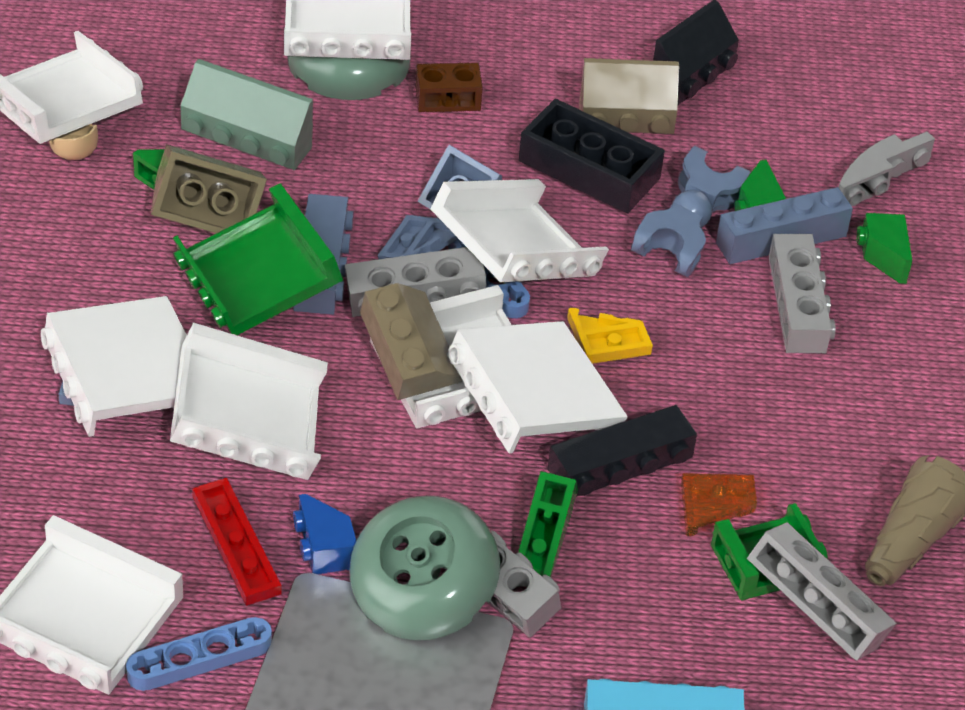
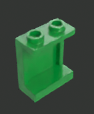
(734, 547)

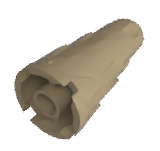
(921, 514)

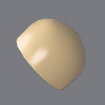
(76, 144)

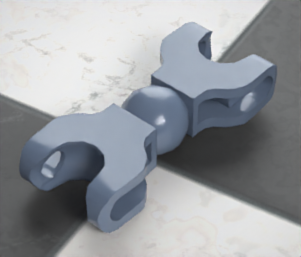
(680, 225)

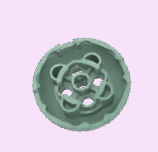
(348, 76)
(424, 605)

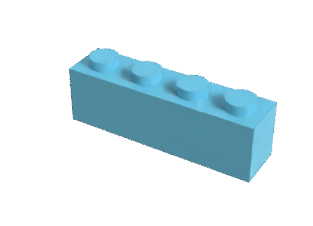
(644, 695)

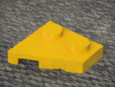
(609, 336)

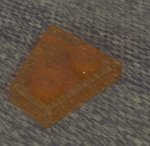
(716, 498)

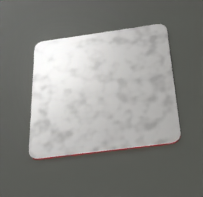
(341, 660)

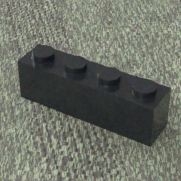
(624, 450)

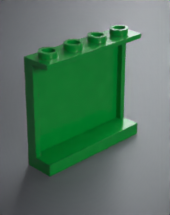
(259, 265)

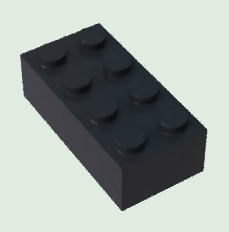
(591, 155)

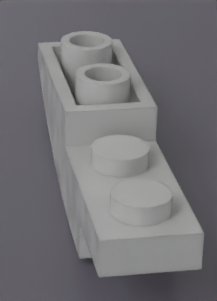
(878, 164)

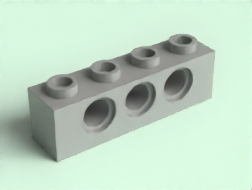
(436, 273)
(800, 293)
(821, 591)
(528, 608)

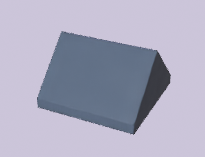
(455, 167)

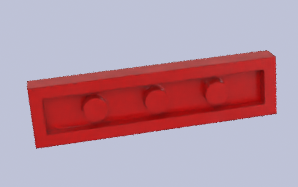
(236, 541)

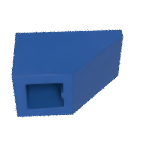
(326, 535)

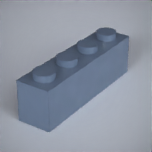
(330, 220)
(750, 231)

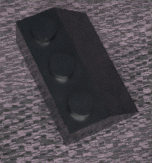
(702, 46)

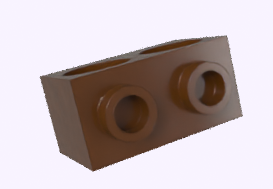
(448, 87)

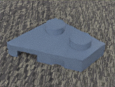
(417, 236)

